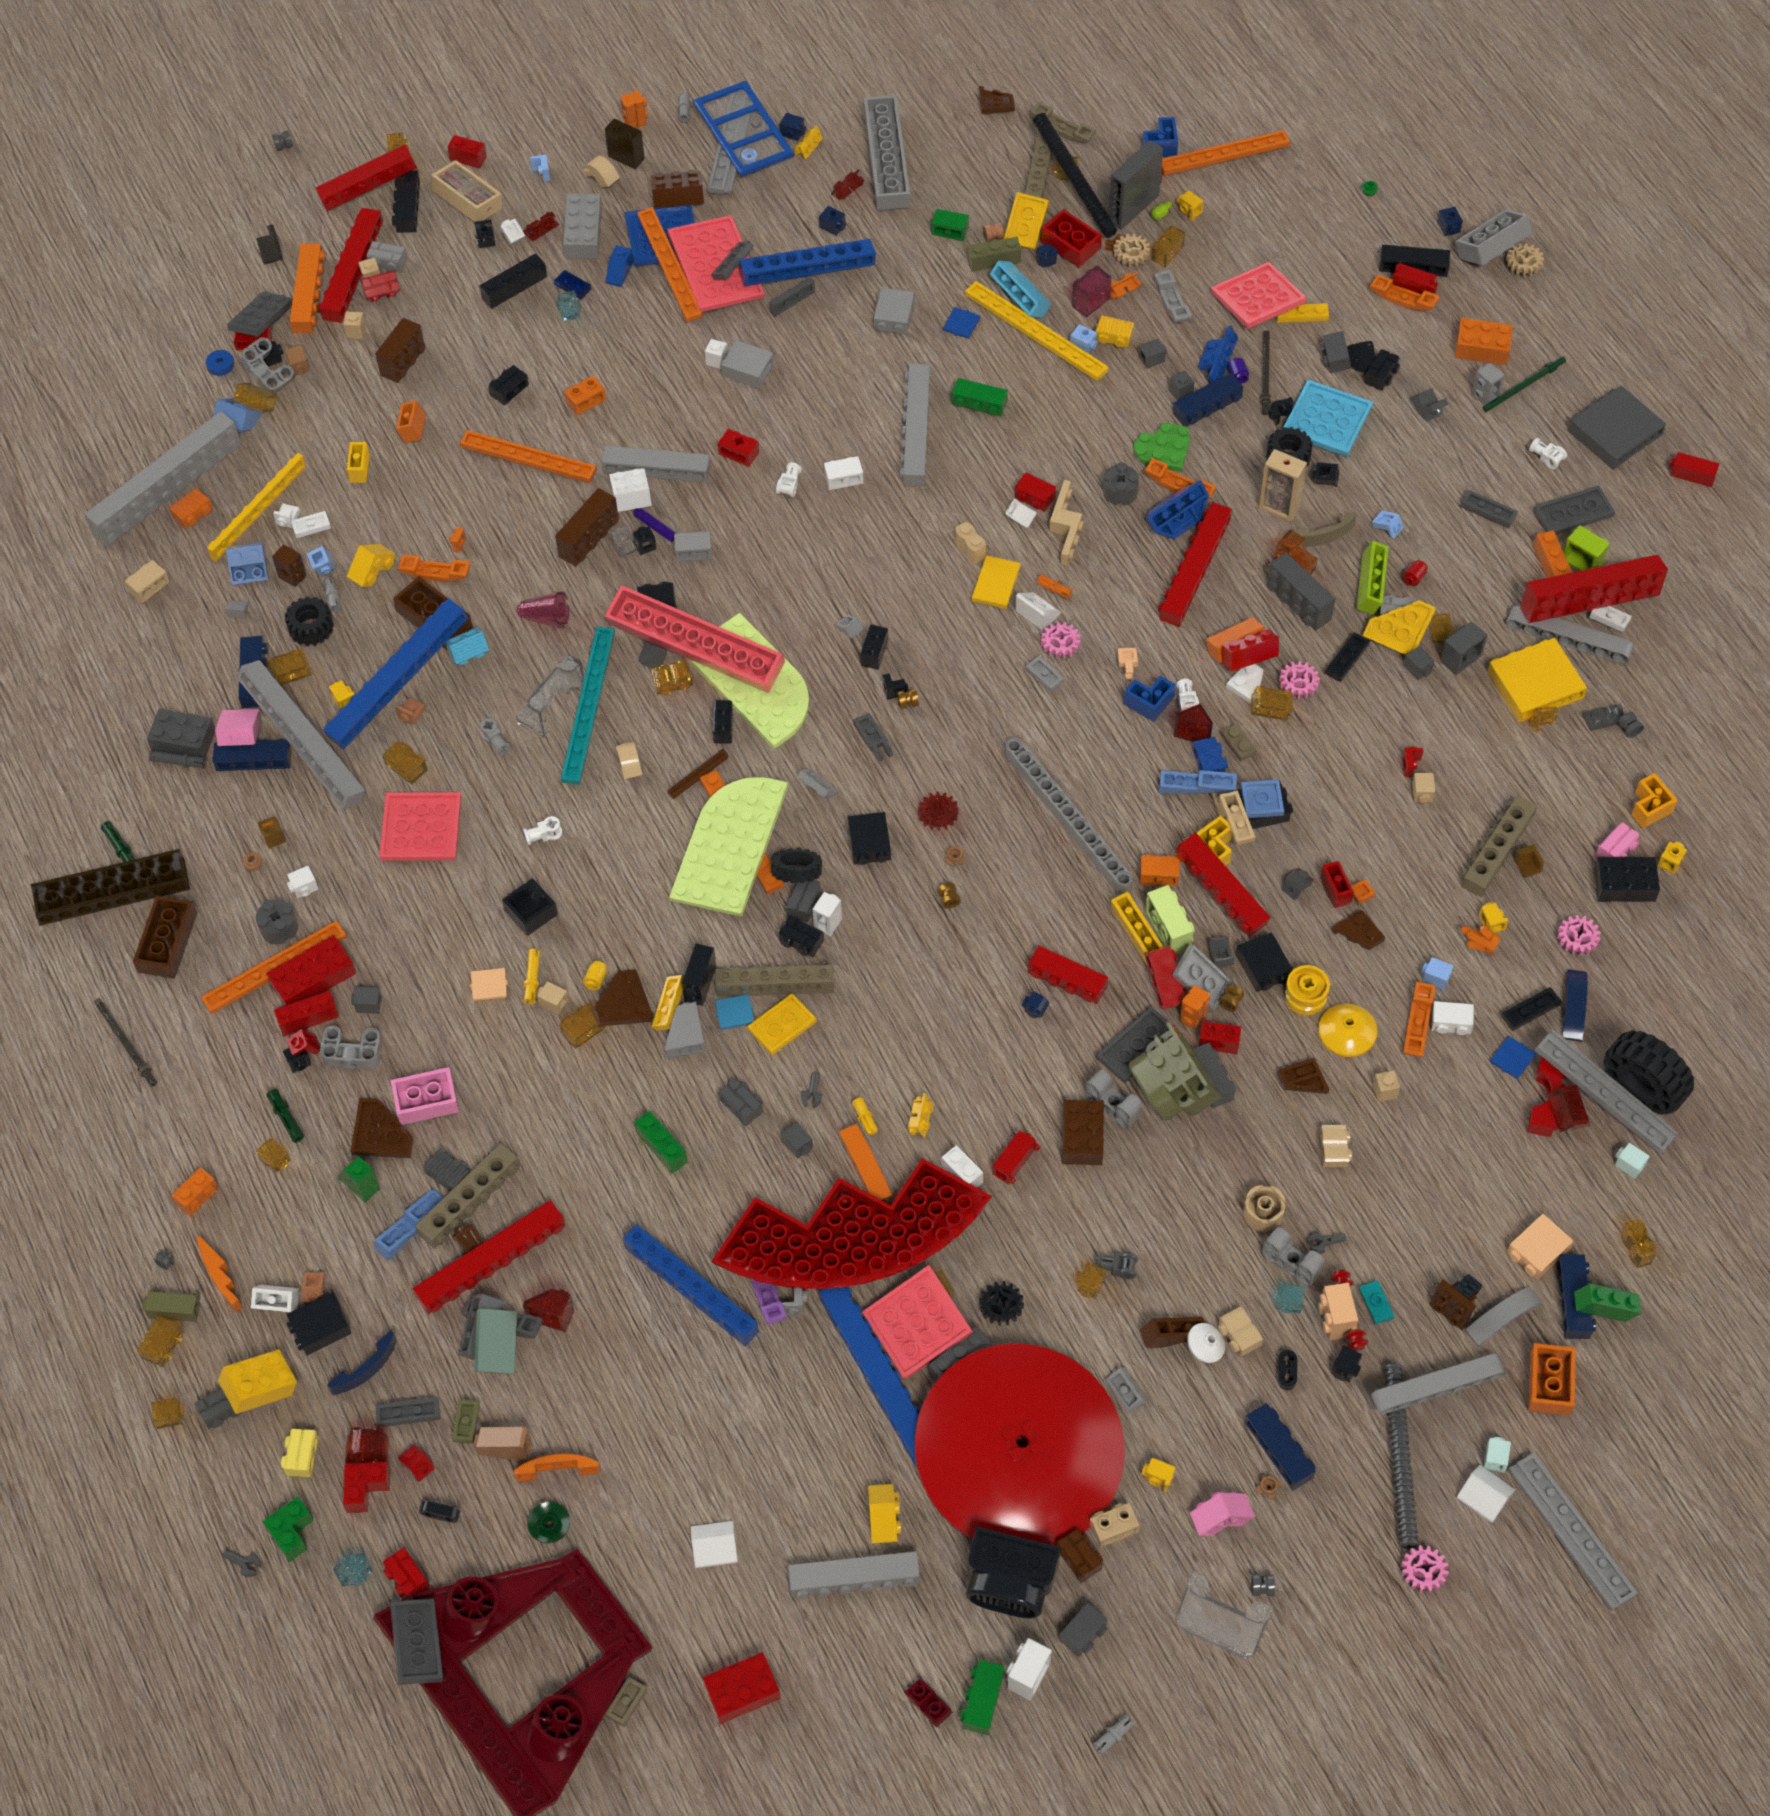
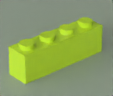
(1372, 577)

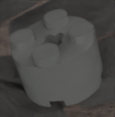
(1120, 484)
(276, 921)

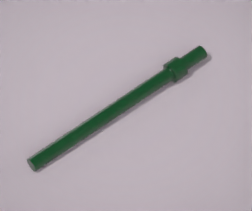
(1549, 368)

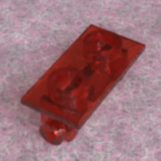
(842, 188)
(541, 227)

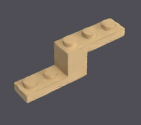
(1066, 523)
(1232, 810)

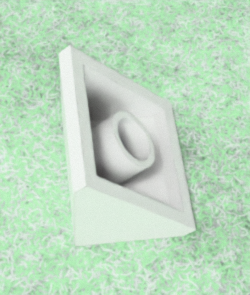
(1036, 609)
(1485, 1493)
(714, 1544)

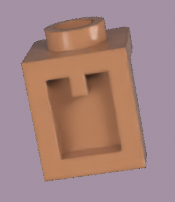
(410, 711)
(312, 1286)

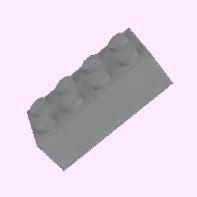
(582, 226)
(1494, 237)

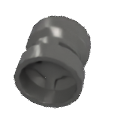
(278, 142)
(1631, 724)
(1263, 1585)

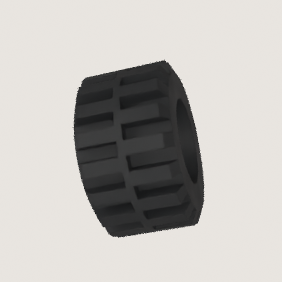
(1291, 439)
(312, 632)

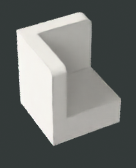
(1020, 513)

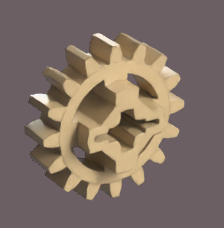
(1131, 250)
(1525, 259)

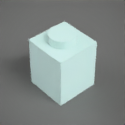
(1631, 1160)
(1497, 1454)

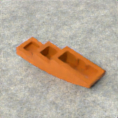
(864, 1162)
(217, 1268)

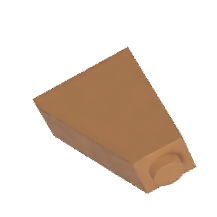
(504, 1442)

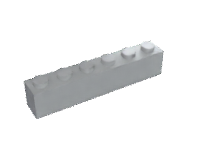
(657, 463)
(854, 1574)

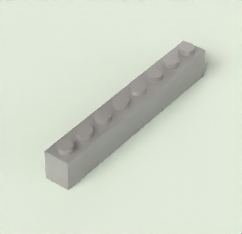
(916, 425)

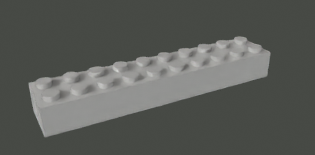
(163, 479)

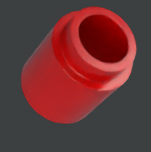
(1415, 573)

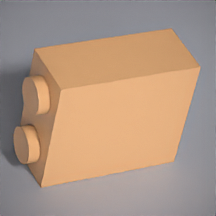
(1539, 1246)

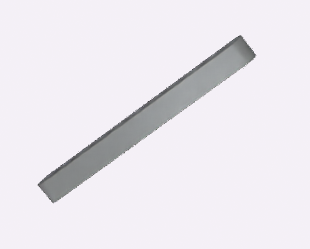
(1069, 823)

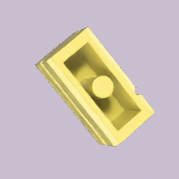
(300, 1453)

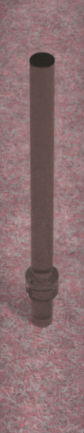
(1265, 398)
(143, 1068)

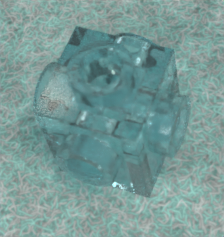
(352, 1570)

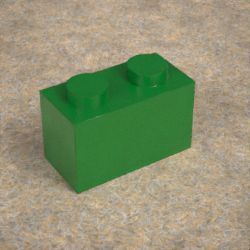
(950, 225)

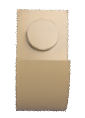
(602, 171)
(628, 760)

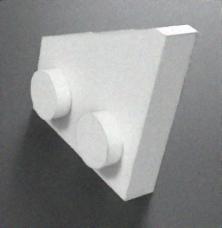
(1246, 681)

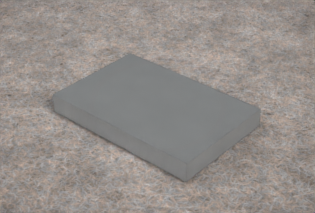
(1199, 971)

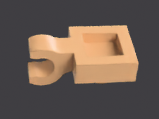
(1128, 658)

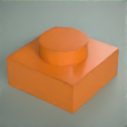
(457, 539)
(1362, 892)

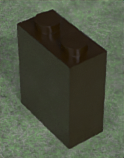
(624, 143)

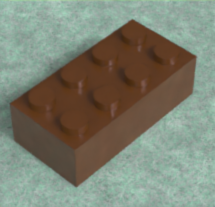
(587, 527)
(420, 601)
(165, 937)

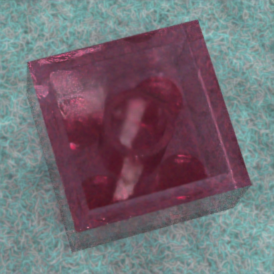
(1091, 291)

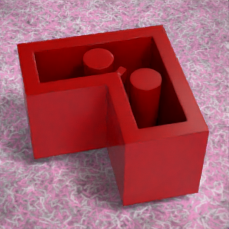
(362, 1479)

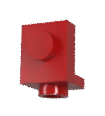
(416, 1462)

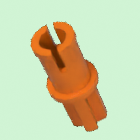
(1054, 586)

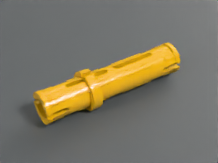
(531, 982)

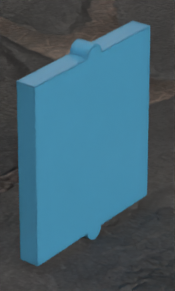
(734, 1011)

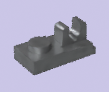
(1603, 717)

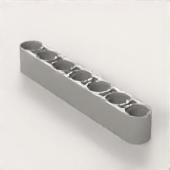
(1573, 636)
(1438, 1384)

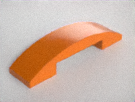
(1384, 287)
(1171, 480)
(433, 571)
(1419, 1019)
(529, 1470)

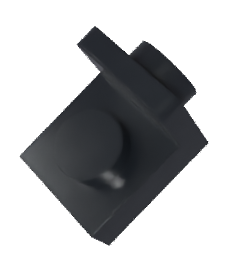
(1280, 408)
(298, 1062)

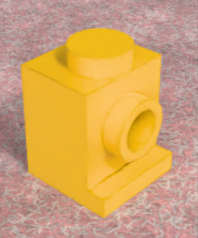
(1190, 204)
(341, 693)
(1672, 857)
(1493, 917)
(1159, 1473)

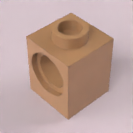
(297, 360)

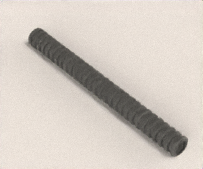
(1402, 1466)

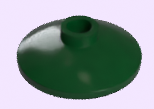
(546, 1513)

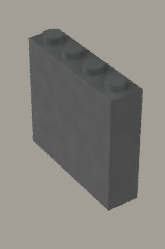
(1135, 184)
(1616, 427)

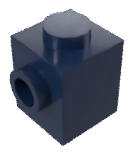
(792, 126)
(832, 220)
(1449, 221)

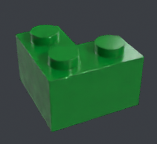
(284, 1527)

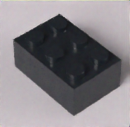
(1626, 879)

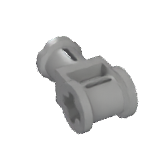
(492, 735)

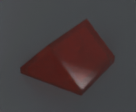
(1193, 724)

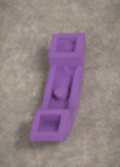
(769, 1302)

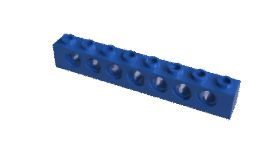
(807, 262)
(691, 1285)

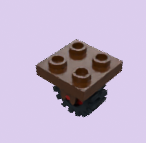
(1457, 1300)

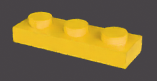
(1305, 313)
(669, 1000)

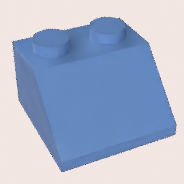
(242, 415)

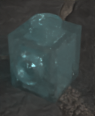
(569, 305)
(1289, 1298)

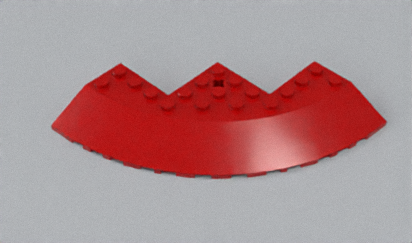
(852, 1233)

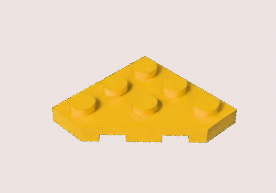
(1402, 627)

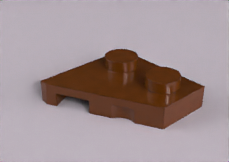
(995, 101)
(1360, 930)
(1303, 1077)

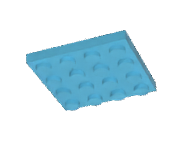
(1329, 417)

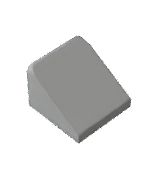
(236, 609)
(849, 626)

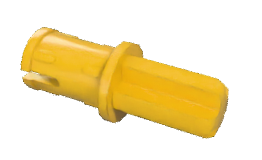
(865, 1116)

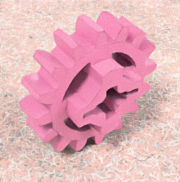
(1060, 640)
(1299, 679)
(1569, 932)
(1424, 1560)

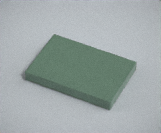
(495, 1341)

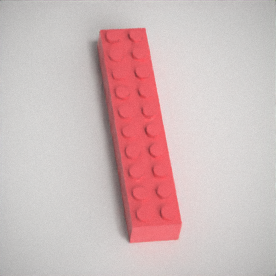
(695, 639)

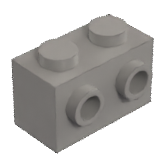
(1487, 383)

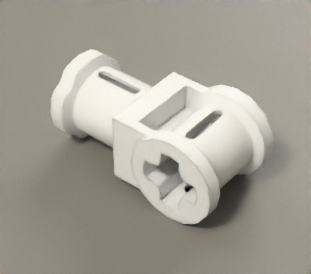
(1549, 454)
(788, 482)
(1187, 697)
(544, 831)

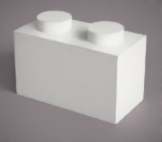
(843, 473)
(827, 913)
(1452, 1018)
(962, 1166)
(275, 1298)

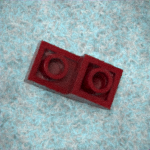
(928, 1702)

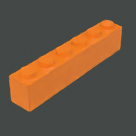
(306, 288)

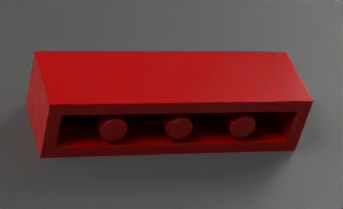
(1067, 975)

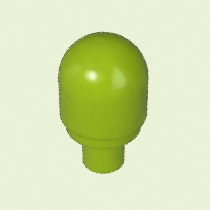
(1160, 210)

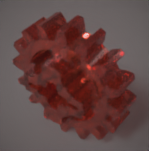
(936, 808)

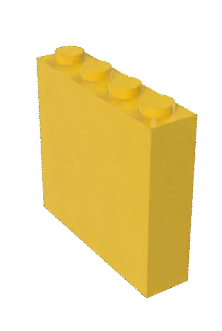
(1536, 679)

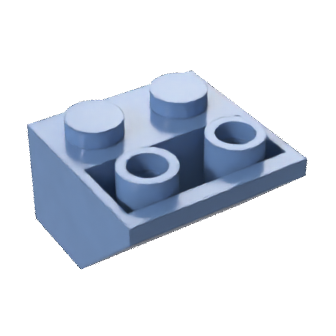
(247, 563)

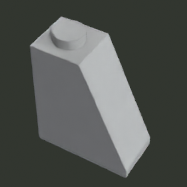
(685, 1032)

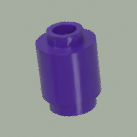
(1239, 369)

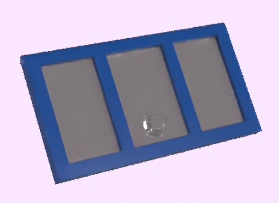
(743, 128)

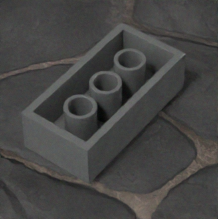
(1300, 591)

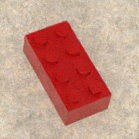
(311, 972)

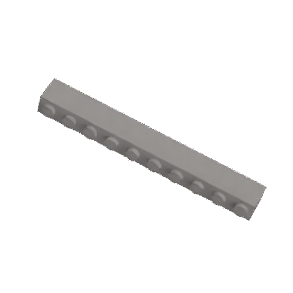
(301, 734)

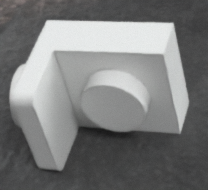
(511, 231)
(286, 515)

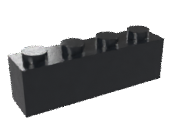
(406, 202)
(1425, 259)
(513, 281)

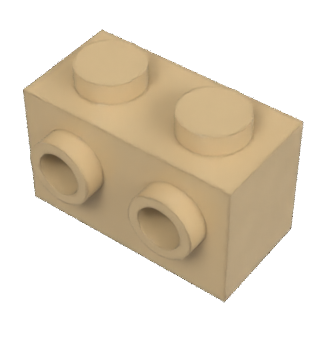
(147, 581)
(1114, 1524)

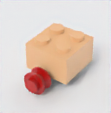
(1340, 1313)

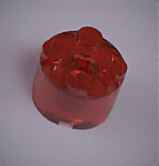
(366, 1446)

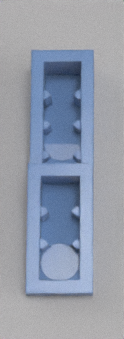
(1204, 782)
(403, 1230)

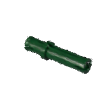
(122, 850)
(281, 1109)

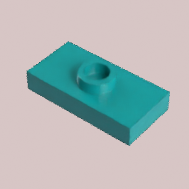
(1376, 1302)

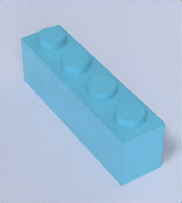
(1020, 289)

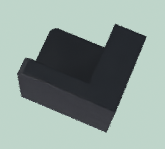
(891, 687)

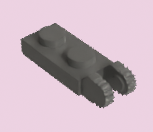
(872, 736)

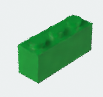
(979, 397)
(660, 1142)
(1607, 1302)
(982, 1697)

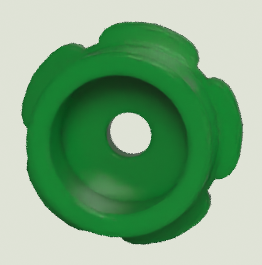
(1369, 188)

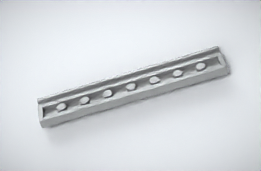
(722, 174)
(1606, 1091)
(1572, 1532)

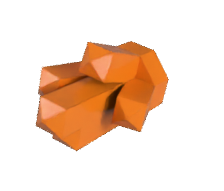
(1481, 940)

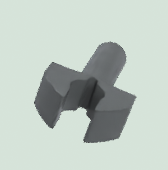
(812, 1091)
(1315, 1237)
(243, 1562)

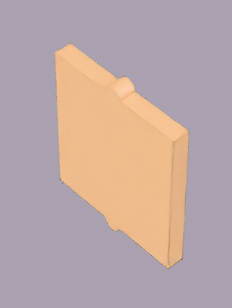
(489, 984)

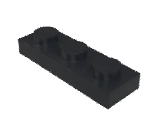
(1347, 657)
(1531, 1009)

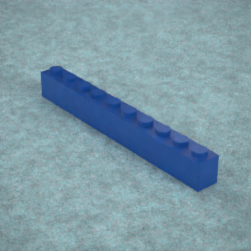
(395, 673)
(873, 1364)

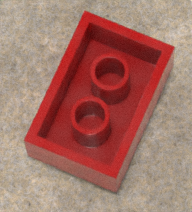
(1071, 238)
(741, 1688)

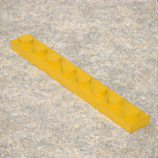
(256, 507)

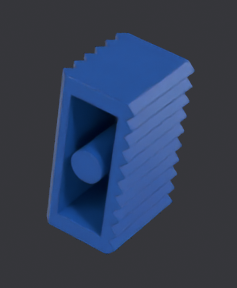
(1209, 755)

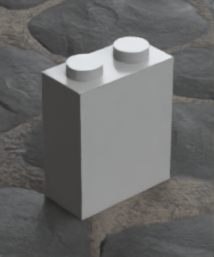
(894, 311)
(747, 364)

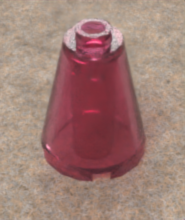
(546, 609)

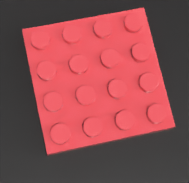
(1258, 295)
(420, 826)
(917, 1322)

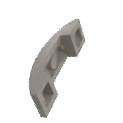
(1170, 296)
(1503, 1314)

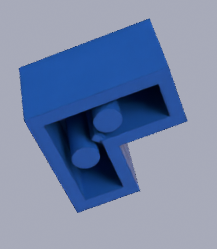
(1164, 136)
(1150, 701)

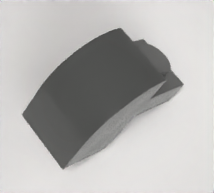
(1428, 405)

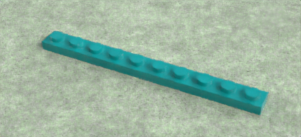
(588, 705)

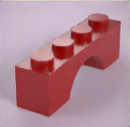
(1541, 1117)

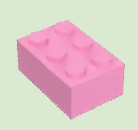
(424, 1096)

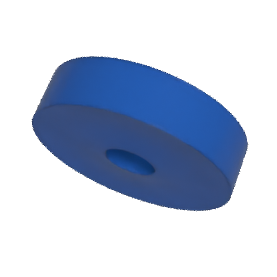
(215, 367)

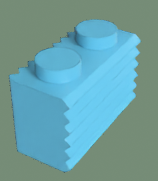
(467, 646)

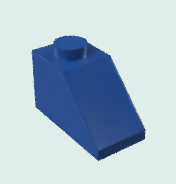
(619, 265)

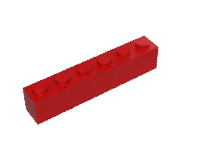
(366, 177)
(1222, 885)

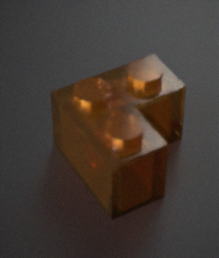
(1293, 545)

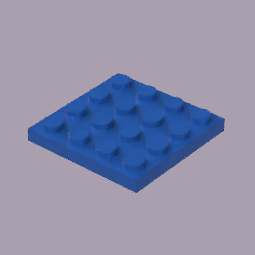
(669, 218)

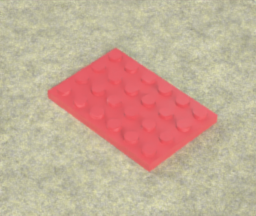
(700, 251)

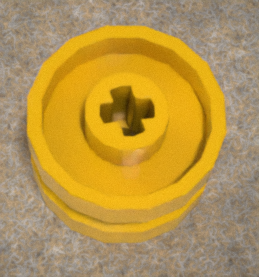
(1307, 990)

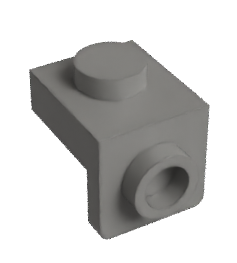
(796, 1307)

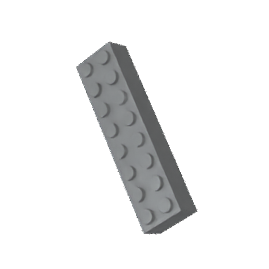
(886, 152)

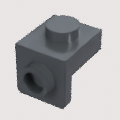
(1296, 883)
(1220, 952)

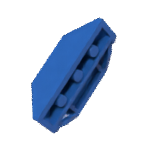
(1179, 510)

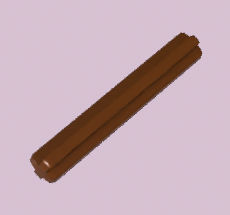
(695, 775)

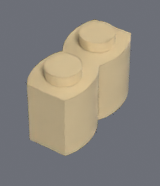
(970, 542)
(1334, 1146)
(1240, 1331)

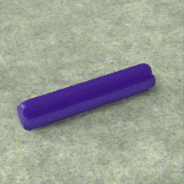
(655, 524)

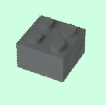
(1463, 647)

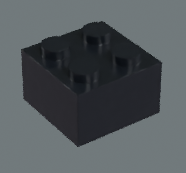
(529, 907)

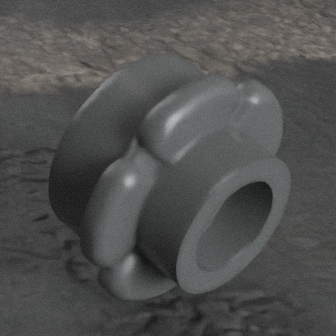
(164, 1260)

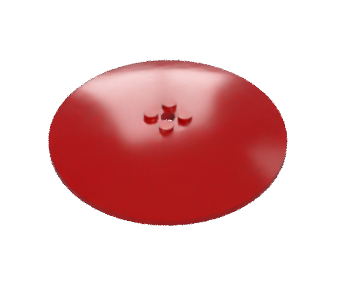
(971, 1451)

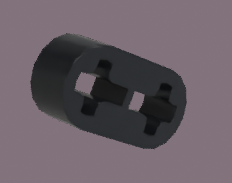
(1292, 1369)
(439, 1511)

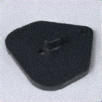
(1364, 353)

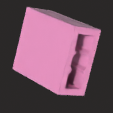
(238, 727)

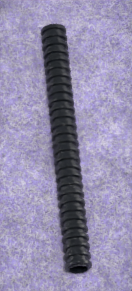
(1075, 175)

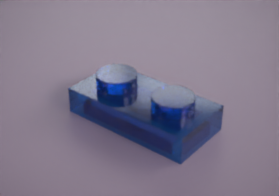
(570, 282)

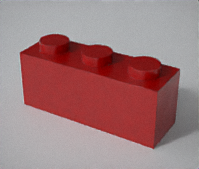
(1250, 650)
(1161, 967)
(306, 1013)

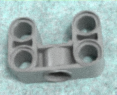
(260, 371)
(351, 1055)
(1128, 1109)
(1279, 1250)

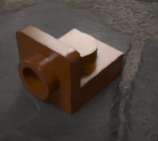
(467, 1238)

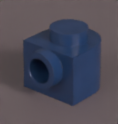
(1046, 255)
(1035, 1005)

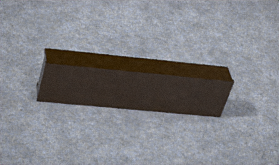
(110, 887)

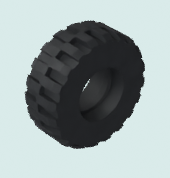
(1649, 1071)

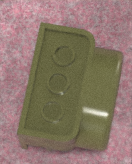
(1173, 1076)

